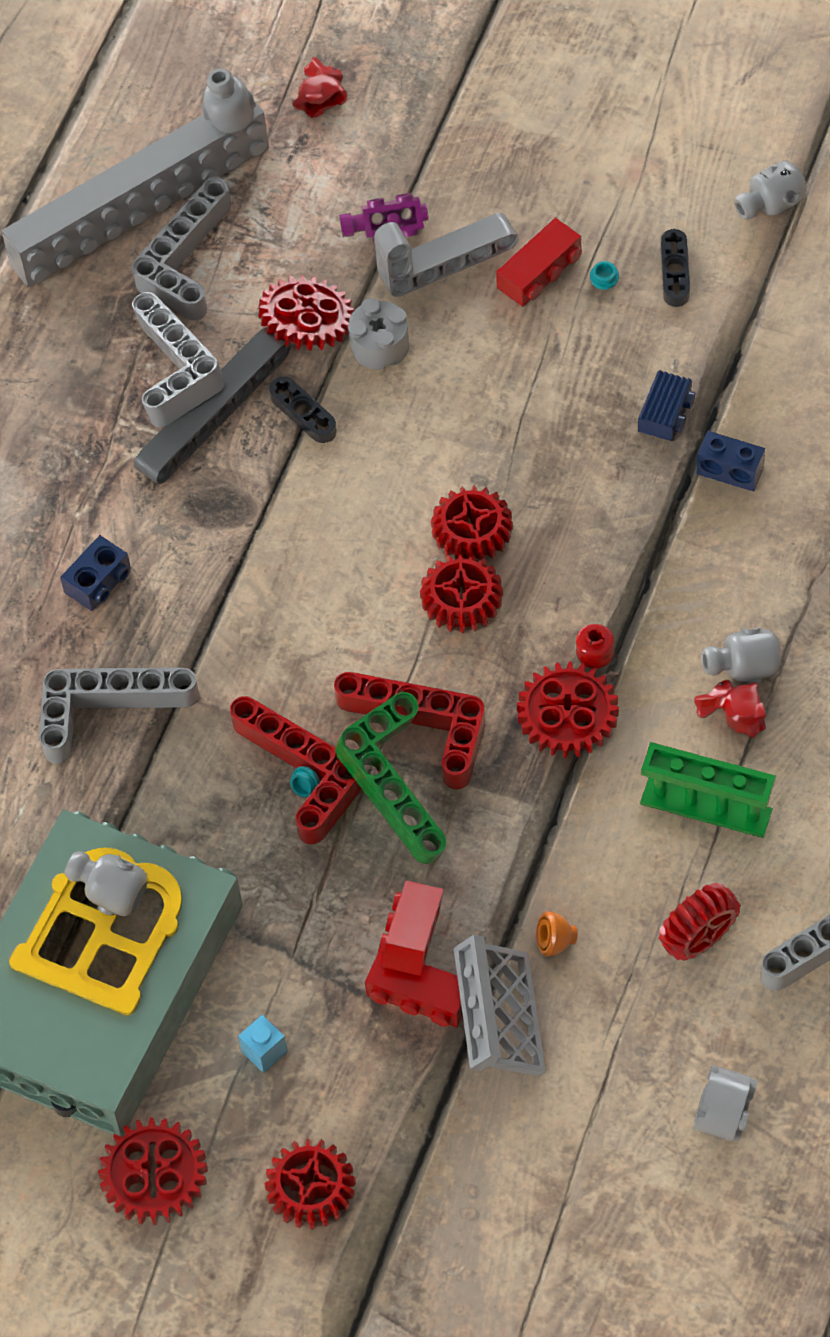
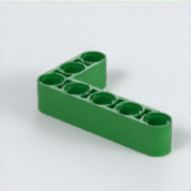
(388, 778)

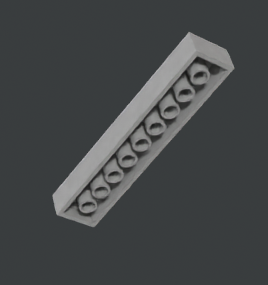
(127, 195)

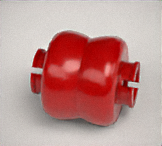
(595, 646)

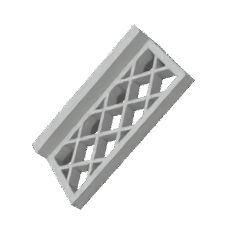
(480, 1007)

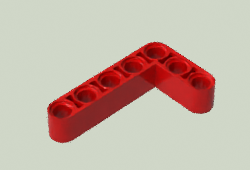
(428, 698)
(307, 755)

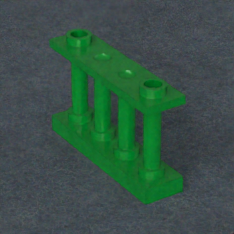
(707, 789)

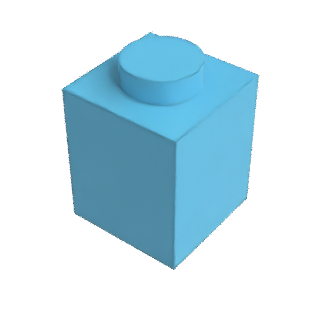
(262, 1043)

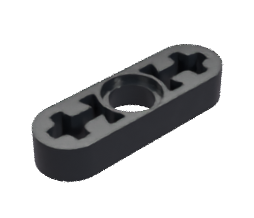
(669, 277)
(306, 421)

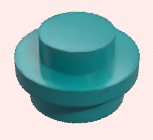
(604, 275)
(304, 781)

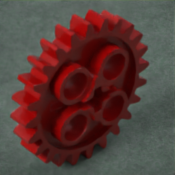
(305, 312)
(566, 733)
(184, 1168)

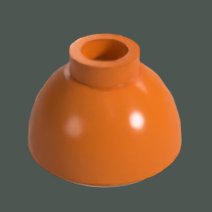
(554, 934)

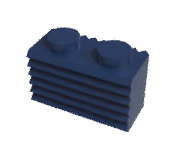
(665, 406)

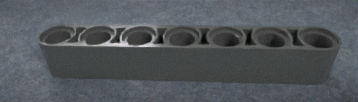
(186, 434)

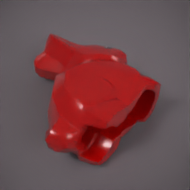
(320, 90)
(740, 706)

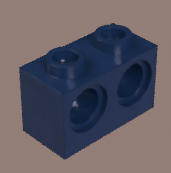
(730, 461)
(90, 569)

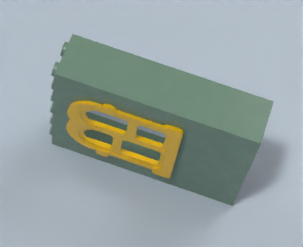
(80, 1037)

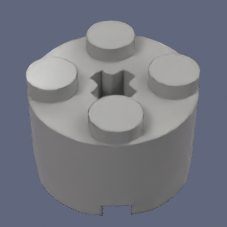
(378, 334)
(725, 1104)

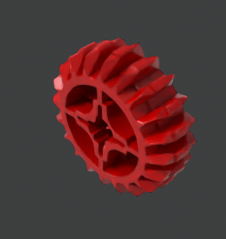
(484, 511)
(442, 590)
(699, 921)
(286, 1174)

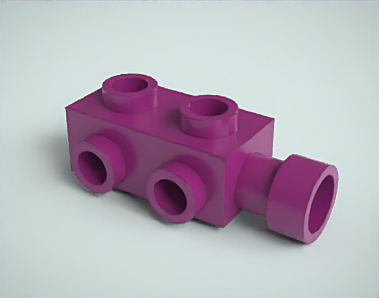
(390, 212)

